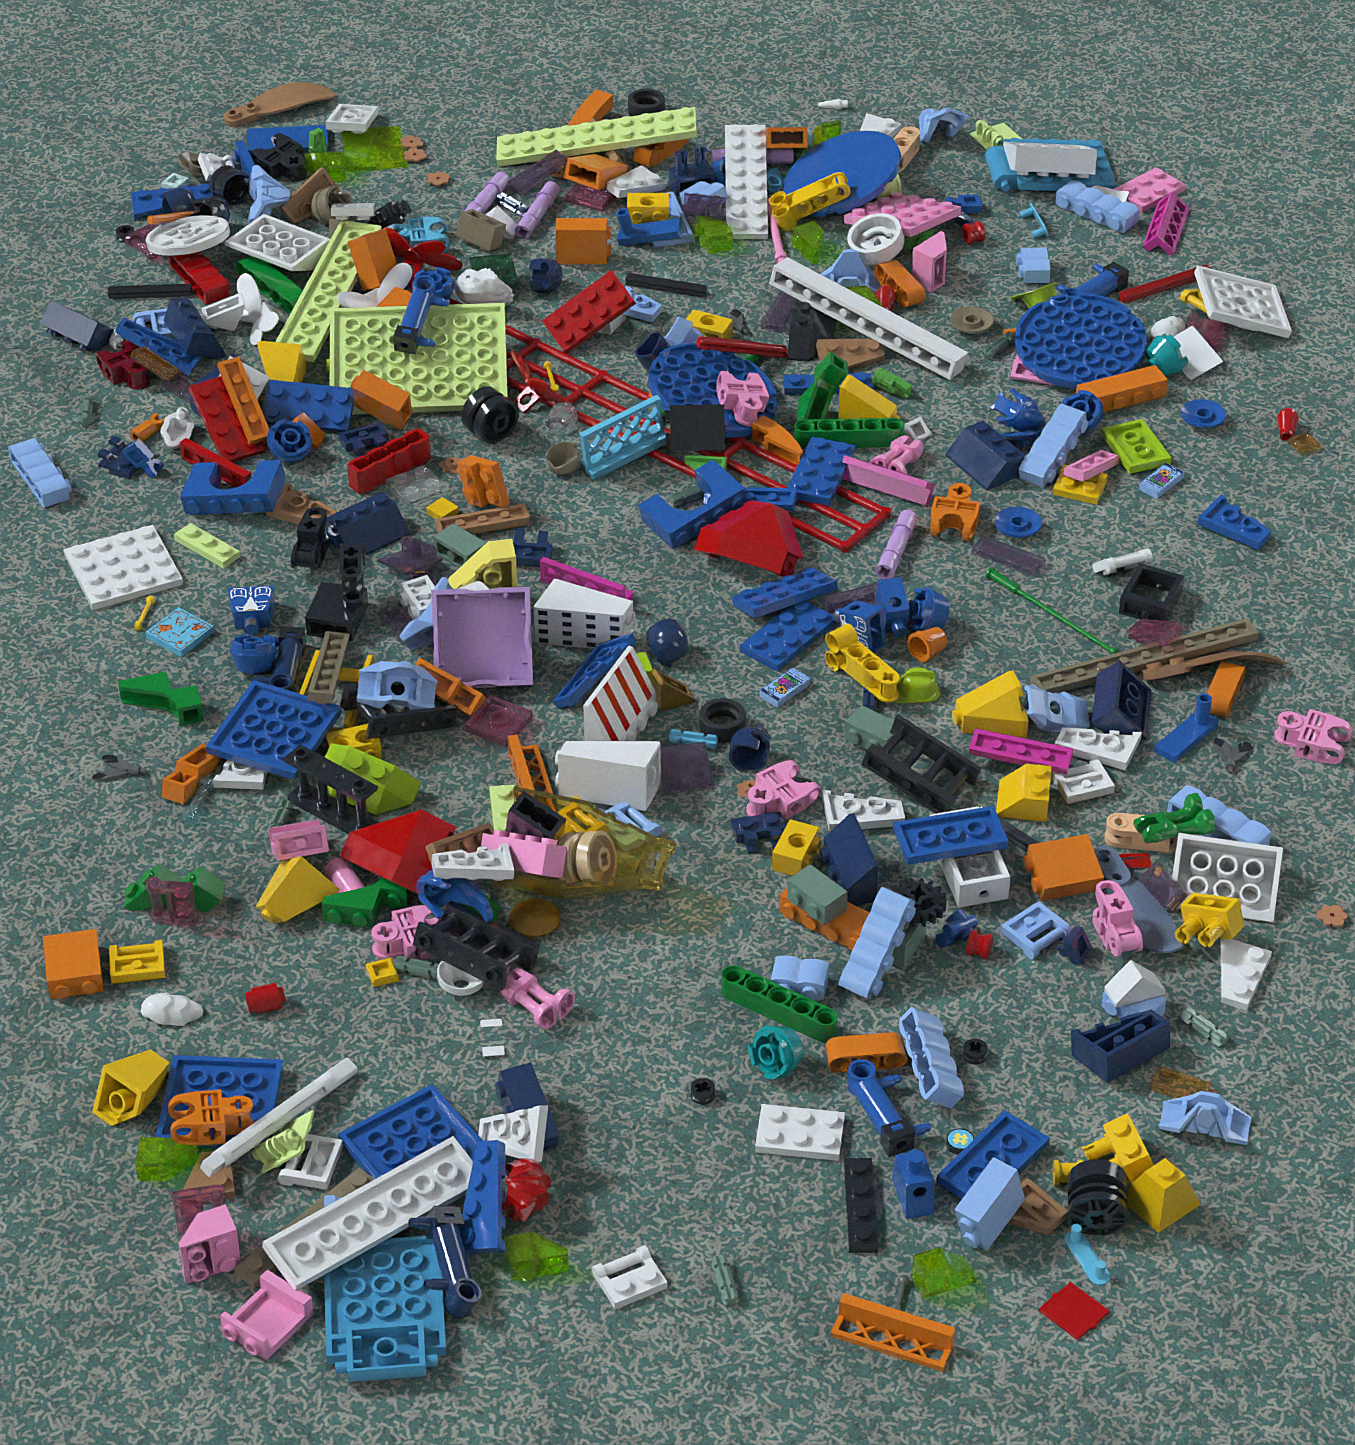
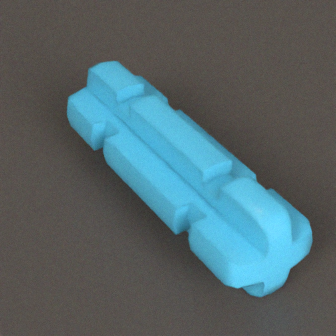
(689, 737)

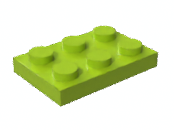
(1136, 446)

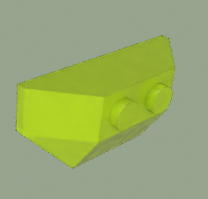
(394, 785)

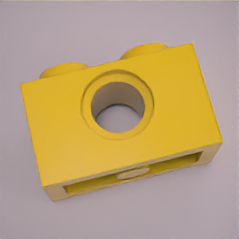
(648, 207)
(711, 325)
(796, 848)

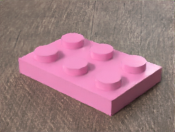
(1150, 188)

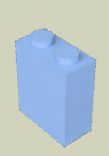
(989, 1204)

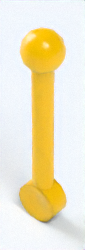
(548, 365)
(150, 601)

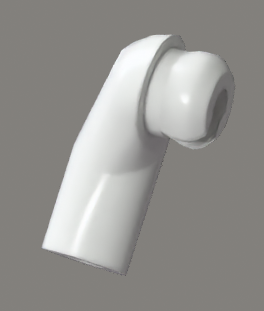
(115, 341)

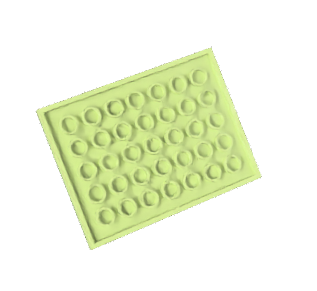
(438, 378)

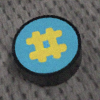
(958, 1140)

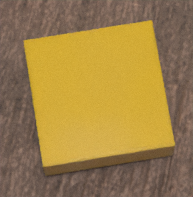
(442, 508)
(382, 972)

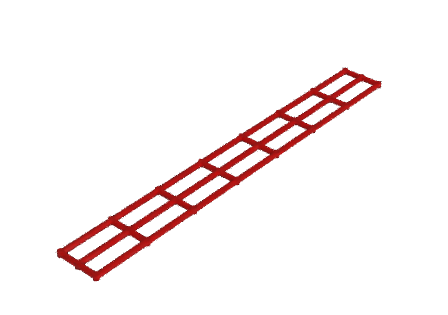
(737, 442)

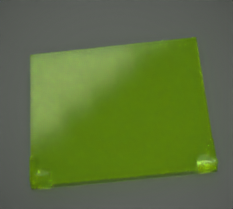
(374, 149)

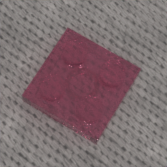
(498, 720)

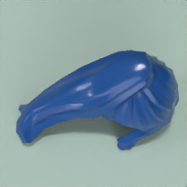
(1019, 415)
(437, 892)

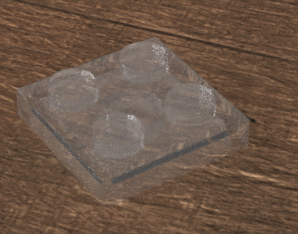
(416, 487)

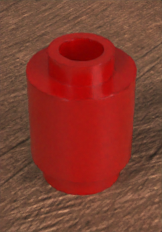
(265, 998)

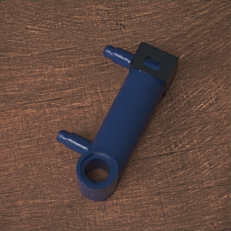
(291, 649)
(444, 1227)

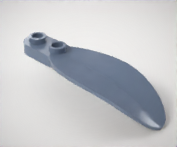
(1148, 914)

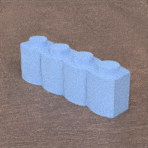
(1097, 206)
(1053, 445)
(39, 472)
(1228, 822)
(876, 943)
(931, 1057)

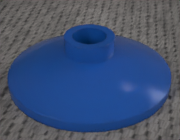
(1203, 413)
(1024, 438)
(1018, 522)

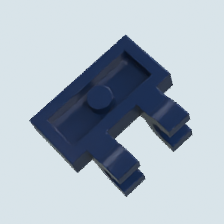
(360, 438)
(117, 466)
(531, 553)
(752, 828)

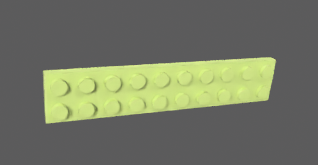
(597, 136)
(333, 274)

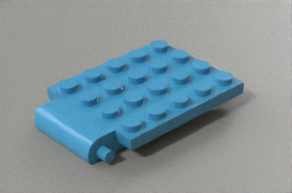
(1007, 179)
(382, 1315)

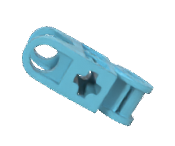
(424, 231)

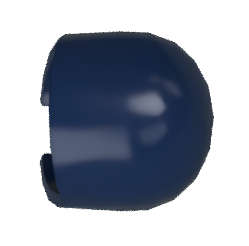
(177, 201)
(546, 275)
(650, 349)
(667, 641)
(750, 748)

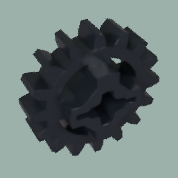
(391, 214)
(928, 900)

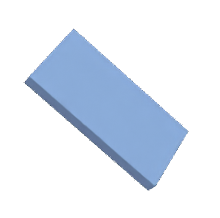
(676, 212)

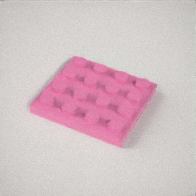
(911, 211)

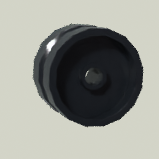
(489, 415)

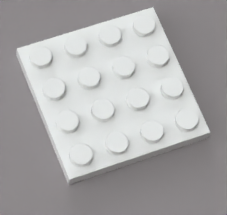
(123, 567)

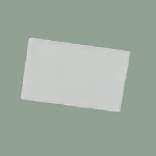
(1198, 351)

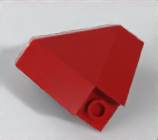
(753, 535)
(397, 846)

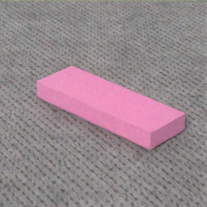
(1091, 465)

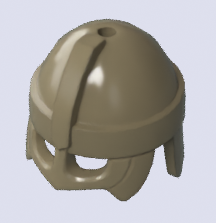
(323, 201)

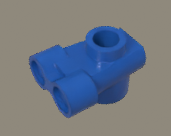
(957, 926)

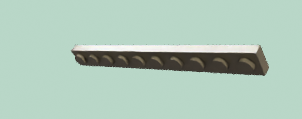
(1136, 659)

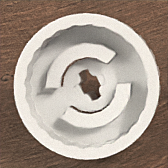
(868, 240)

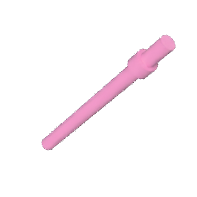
(780, 253)

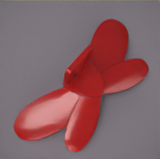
(427, 252)
(536, 386)

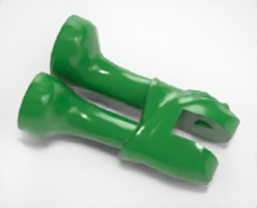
(1167, 825)

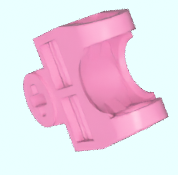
(742, 397)
(1318, 737)
(779, 793)
(1115, 920)
(401, 932)

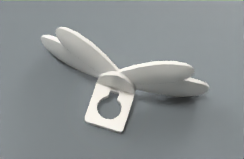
(398, 276)
(257, 312)

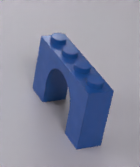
(257, 495)
(680, 526)

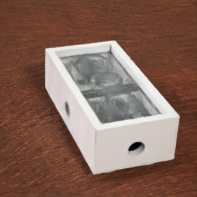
(976, 877)

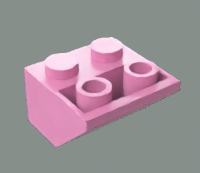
(930, 262)
(209, 1245)

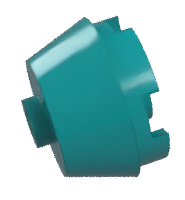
(1166, 355)
(776, 1051)

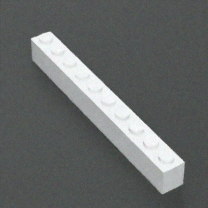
(868, 318)

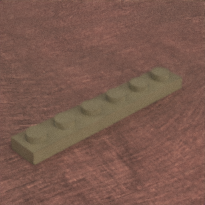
(328, 667)
(258, 1262)

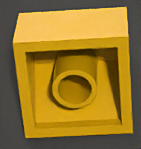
(1025, 793)

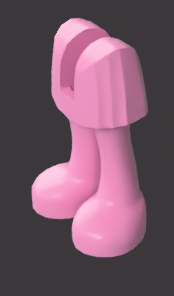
(902, 451)
(523, 984)

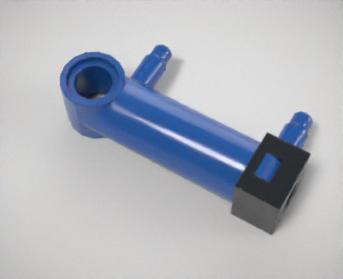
(1110, 278)
(407, 333)
(894, 1132)

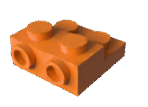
(482, 482)

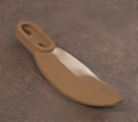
(276, 101)
(1179, 665)

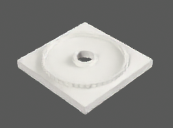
(1242, 302)

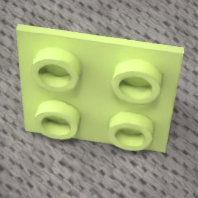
(992, 135)
(285, 1144)

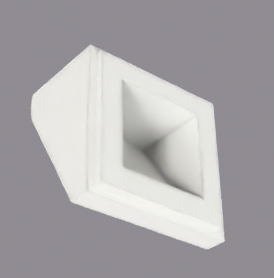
(917, 429)

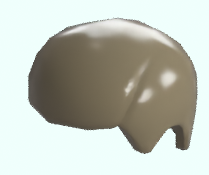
(563, 458)

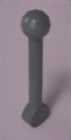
(903, 1281)

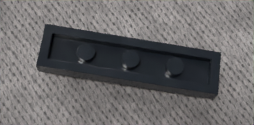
(860, 1205)

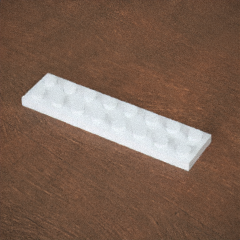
(746, 181)
(370, 1214)

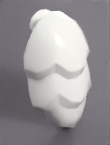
(1170, 325)
(176, 428)
(170, 1009)

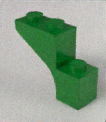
(827, 378)
(156, 693)
(207, 888)
(363, 904)

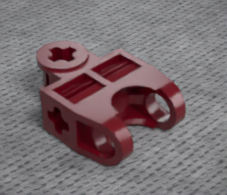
(120, 367)

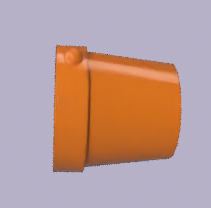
(926, 643)

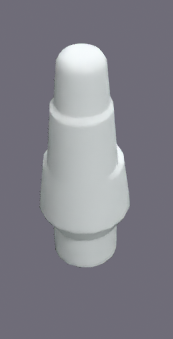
(837, 104)

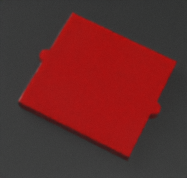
(1073, 1311)

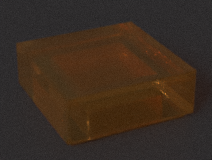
(1304, 443)

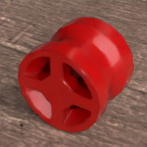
(973, 232)
(979, 944)

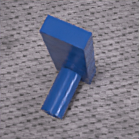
(645, 232)
(1188, 732)

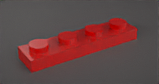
(229, 472)

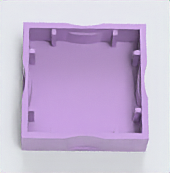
(484, 636)

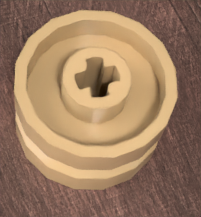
(588, 856)

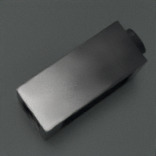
(1134, 604)

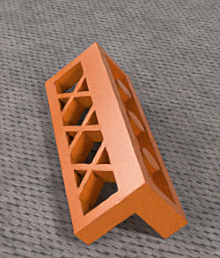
(244, 400)
(522, 766)
(897, 1324)

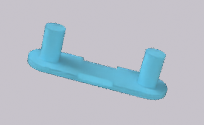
(1031, 211)
(1083, 1251)

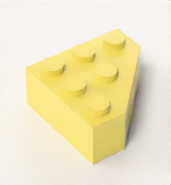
(491, 565)

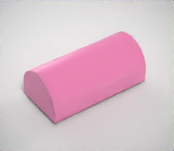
(342, 875)

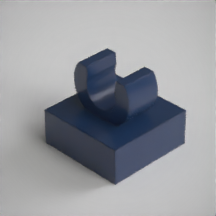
(1075, 945)

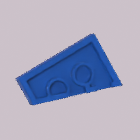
(1233, 524)

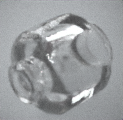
(561, 419)

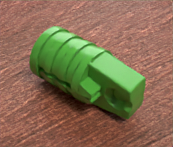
(317, 141)
(891, 383)

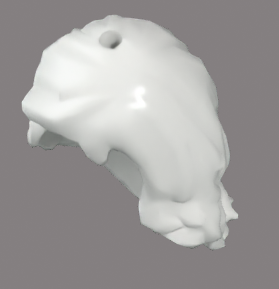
(482, 288)

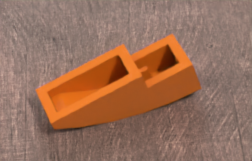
(595, 106)
(655, 153)
(776, 439)
(452, 691)
(182, 783)

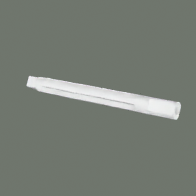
(278, 1117)

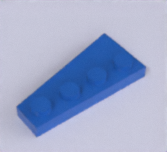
(150, 201)
(159, 344)
(592, 669)
(484, 1200)

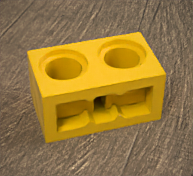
(355, 738)

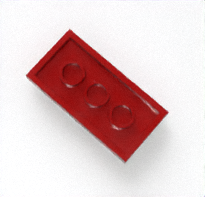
(589, 312)
(222, 420)

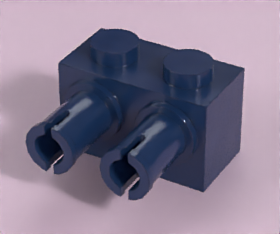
(685, 175)

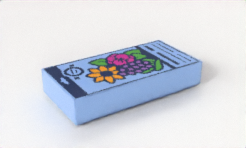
(1161, 480)
(785, 687)

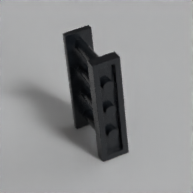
(397, 722)
(909, 781)
(319, 802)
(489, 935)

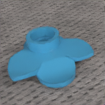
(774, 181)

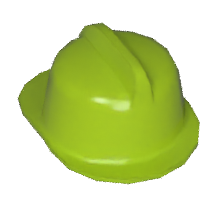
(1039, 295)
(917, 686)

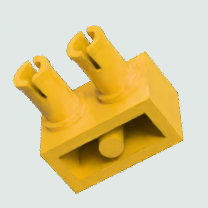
(1209, 918)
(1125, 1143)

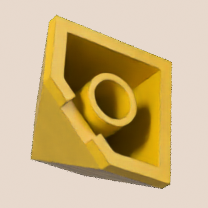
(283, 361)
(861, 401)
(993, 708)
(293, 890)
(129, 1086)
(1161, 1195)

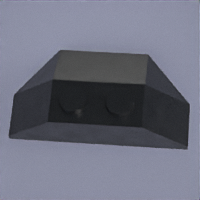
(805, 329)

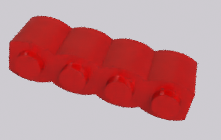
(203, 276)
(390, 460)

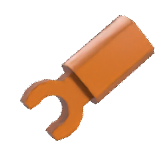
(147, 428)

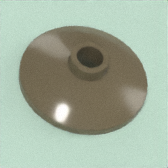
(190, 162)
(971, 320)

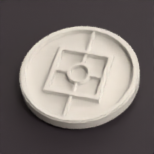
(187, 235)

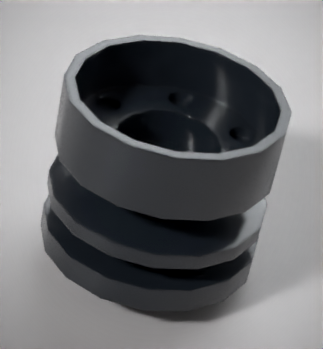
(1097, 1197)

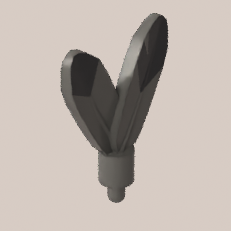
(738, 324)
(1231, 757)
(120, 769)

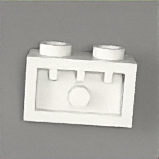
(416, 595)

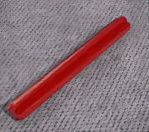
(1158, 285)
(742, 347)

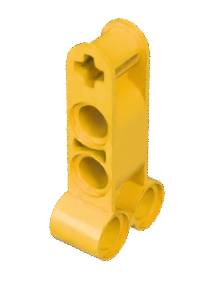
(807, 200)
(861, 663)

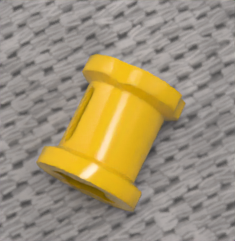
(1061, 1170)

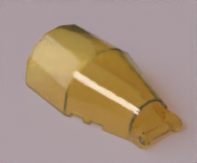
(633, 846)

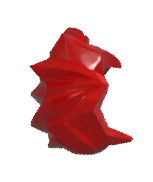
(525, 1189)

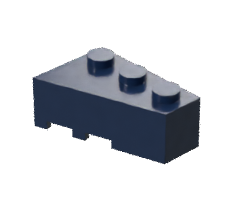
(1122, 1045)
(519, 1090)

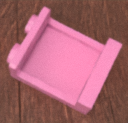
(298, 839)
(268, 1316)

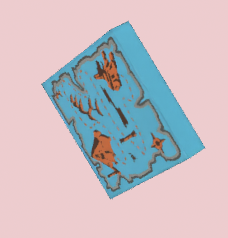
(180, 632)

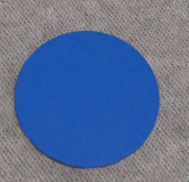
(866, 159)
(1079, 339)
(690, 377)

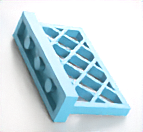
(628, 447)

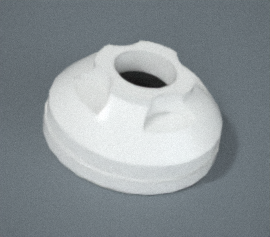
(448, 975)

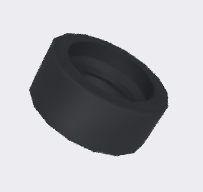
(645, 96)
(722, 707)

